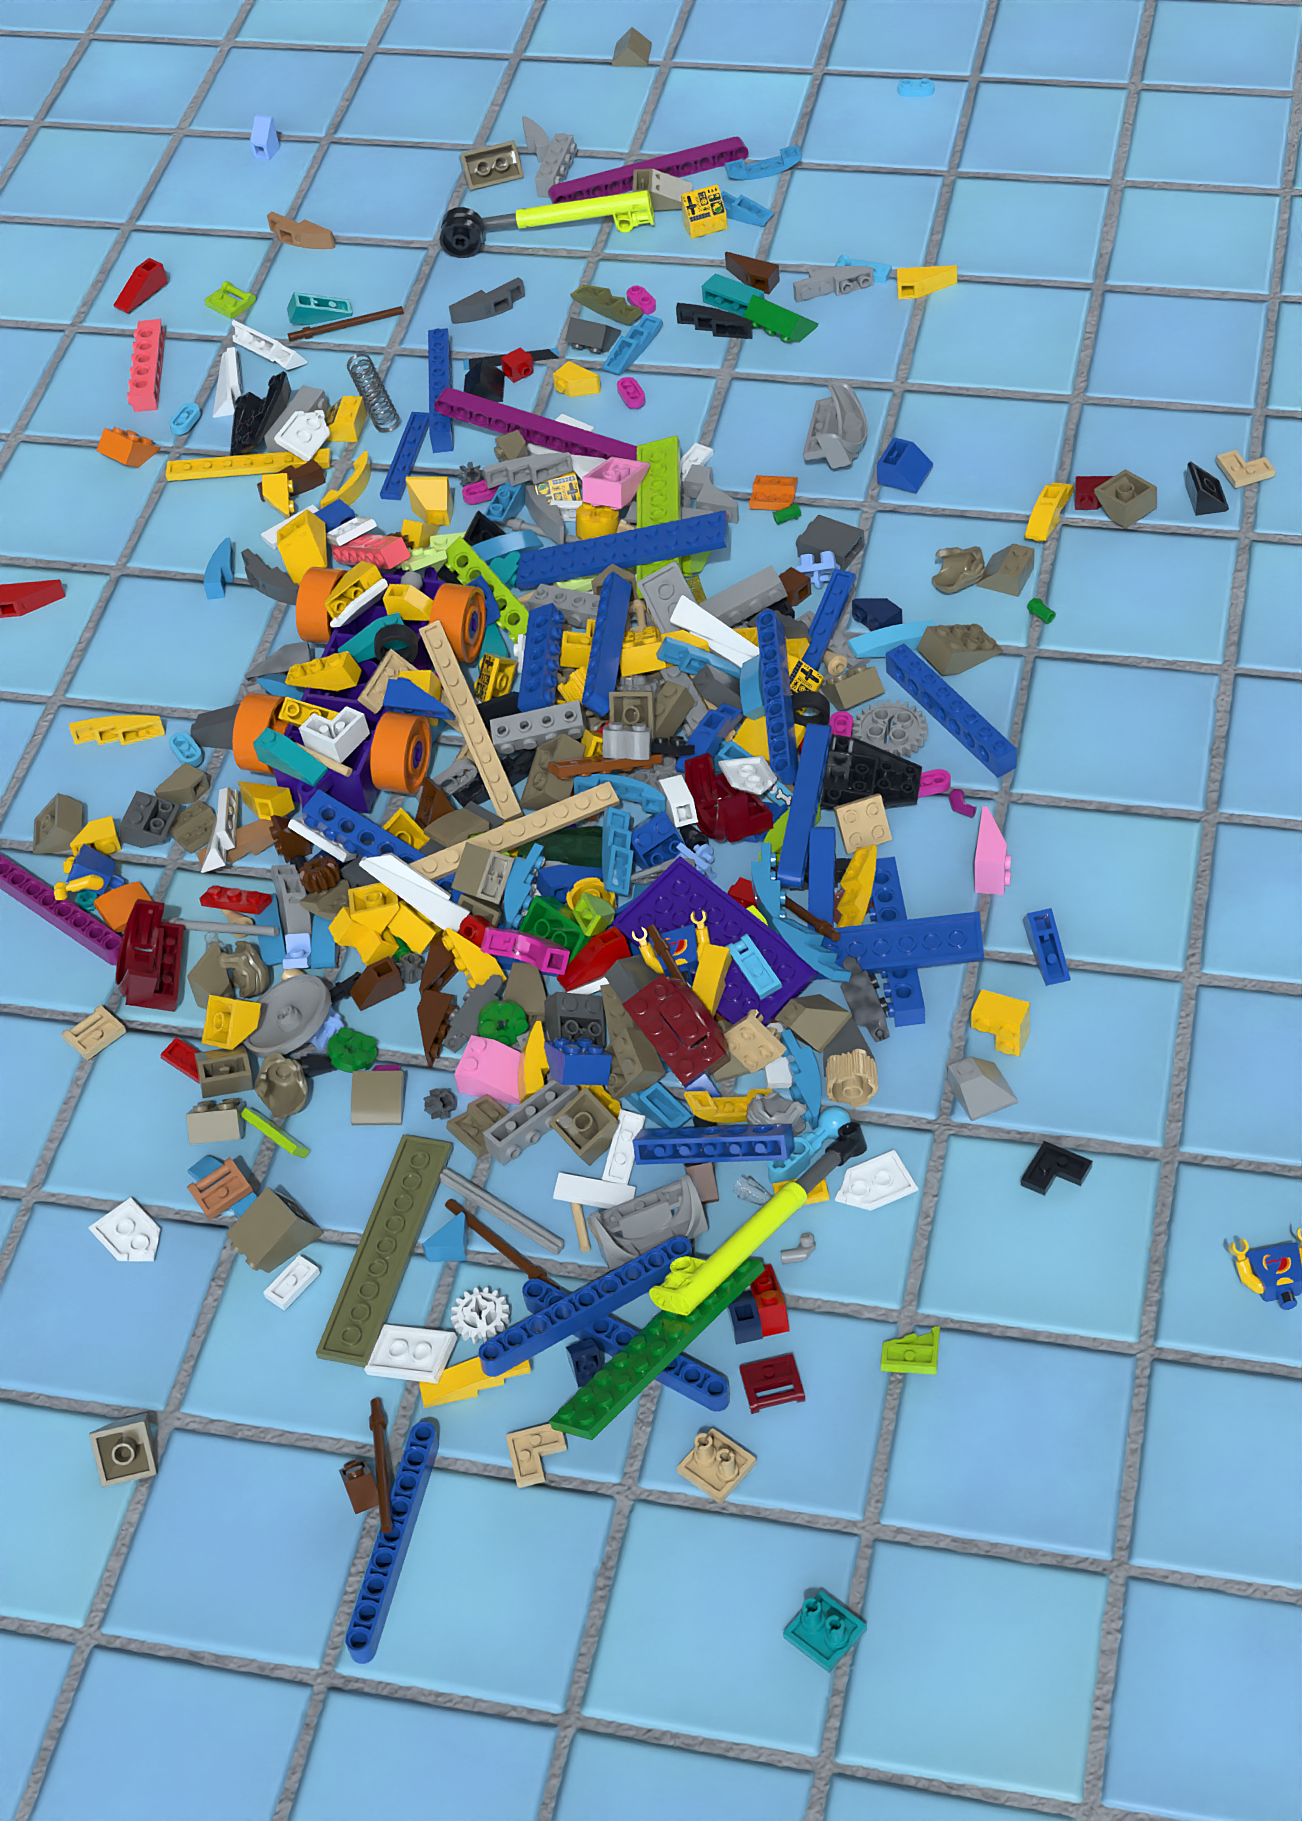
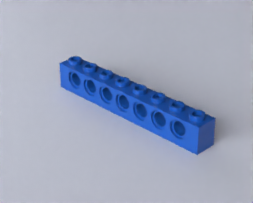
(439, 378)
(951, 710)
(323, 805)
(902, 986)

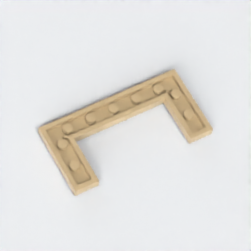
(374, 693)

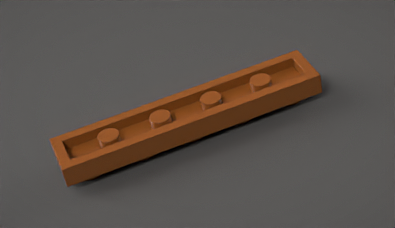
(587, 765)

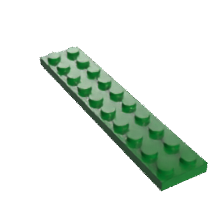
(646, 1358)

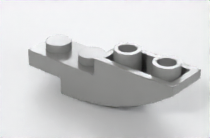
(835, 279)
(289, 893)

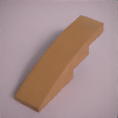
(249, 838)

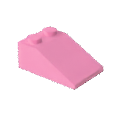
(613, 482)
(991, 858)
(489, 1069)

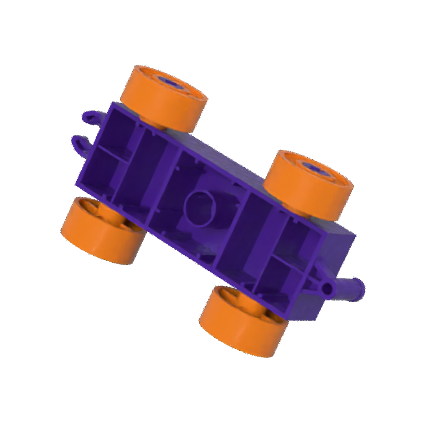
(399, 743)

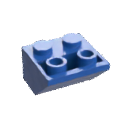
(903, 466)
(654, 841)
(577, 1062)

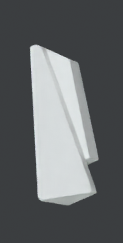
(266, 347)
(228, 384)
(721, 639)
(223, 831)
(416, 890)

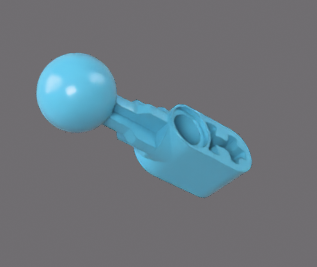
(808, 1145)

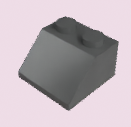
(591, 335)

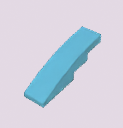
(883, 640)

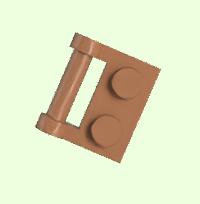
(223, 1193)

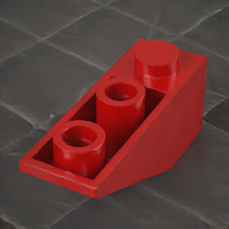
(142, 283)
(25, 597)
(595, 959)
(769, 1303)

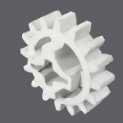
(466, 1315)

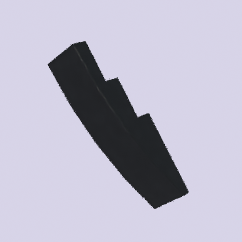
(715, 320)
(515, 769)

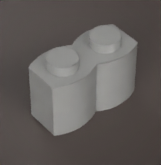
(627, 742)

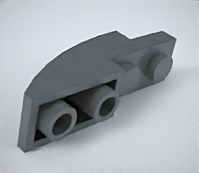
(487, 305)
(269, 581)

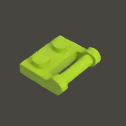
(227, 305)

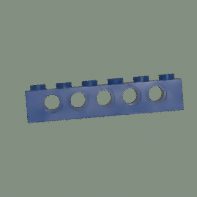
(541, 658)
(713, 1144)

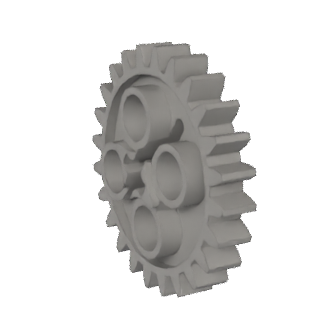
(905, 735)
(658, 771)

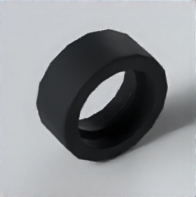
(400, 633)
(814, 700)

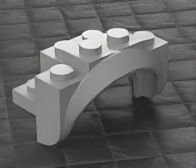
(835, 438)
(648, 1222)

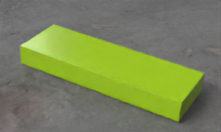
(275, 1133)

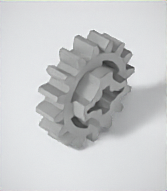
(636, 682)

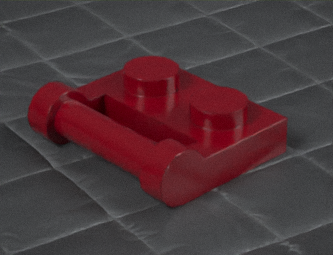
(768, 1376)

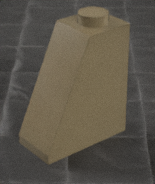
(527, 991)

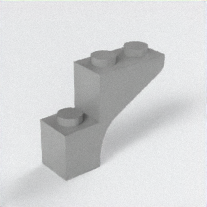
(700, 485)

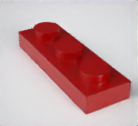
(235, 899)

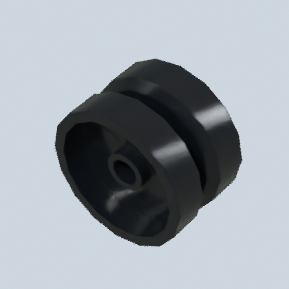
(461, 232)

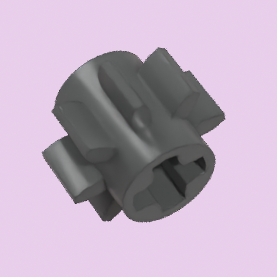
(473, 470)
(410, 968)
(439, 1103)

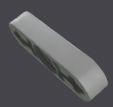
(449, 773)

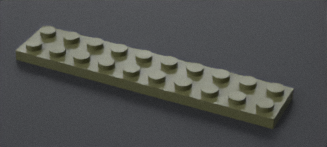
(384, 1251)

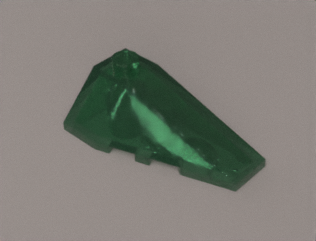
(572, 846)

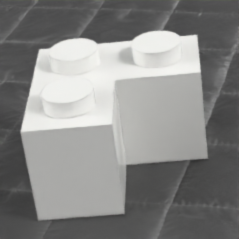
(336, 737)

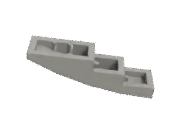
(533, 468)
(544, 515)

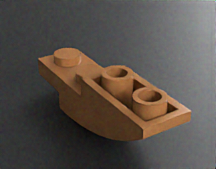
(300, 234)

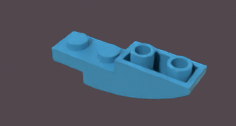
(519, 887)
(766, 887)
(805, 1077)

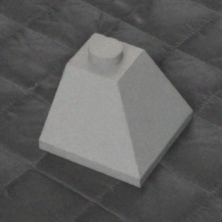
(979, 1087)

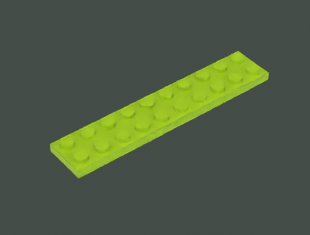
(658, 493)

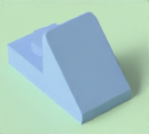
(298, 951)

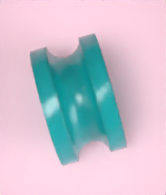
(87, 896)

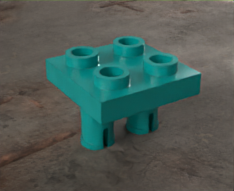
(824, 1631)

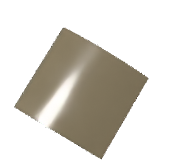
(193, 826)
(456, 827)
(328, 903)
(377, 1098)
(471, 1124)

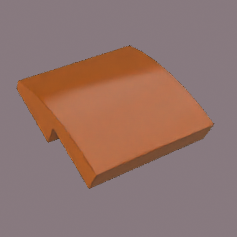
(773, 492)
(118, 903)

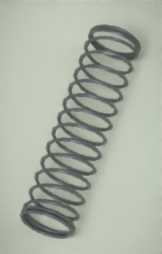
(355, 375)

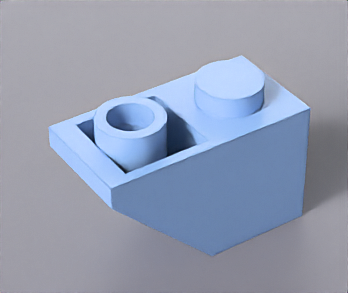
(264, 137)

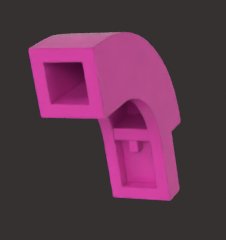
(527, 947)

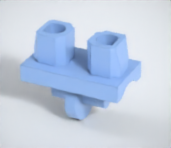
(809, 568)
(702, 855)
(327, 1029)

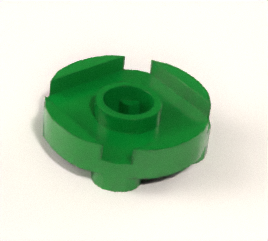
(504, 1010)
(362, 1045)

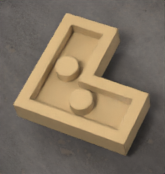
(1241, 472)
(528, 1447)

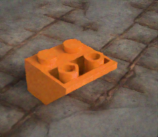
(126, 446)

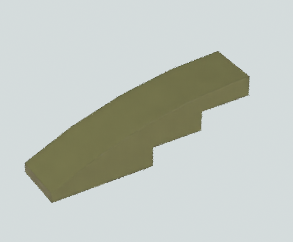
(602, 302)

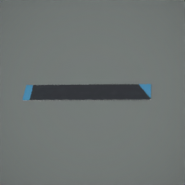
(538, 355)

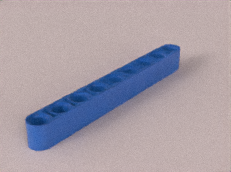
(606, 643)
(777, 697)
(804, 805)
(575, 1309)
(618, 1333)
(396, 1551)

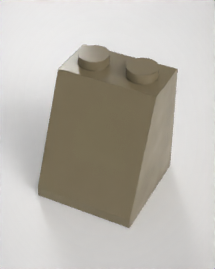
(272, 1231)

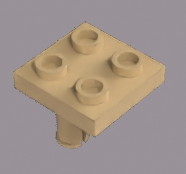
(862, 823)
(753, 1042)
(716, 1465)

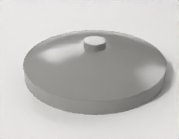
(289, 1015)

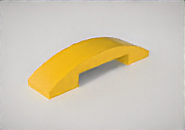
(354, 485)
(721, 1108)

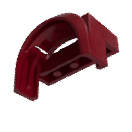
(736, 813)
(134, 967)
(689, 1021)

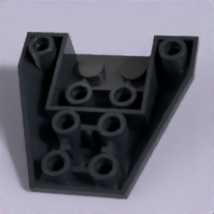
(256, 415)
(862, 770)

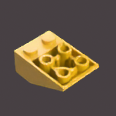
(302, 545)
(640, 651)

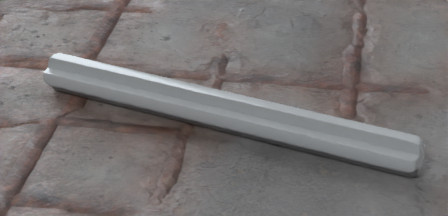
(502, 1211)

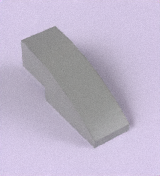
(535, 138)

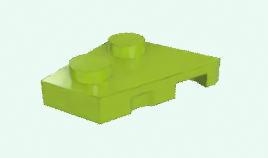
(912, 1353)

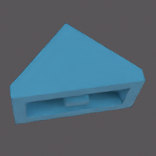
(448, 1242)

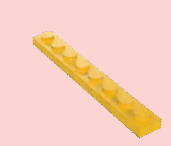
(240, 465)

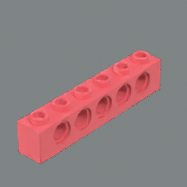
(147, 365)
(375, 549)

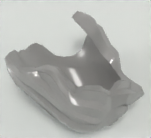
(776, 1110)

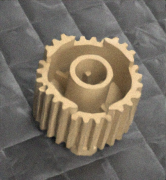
(851, 1078)

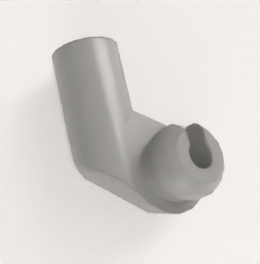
(802, 1251)

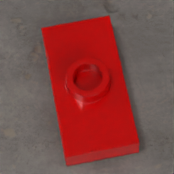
(182, 1058)

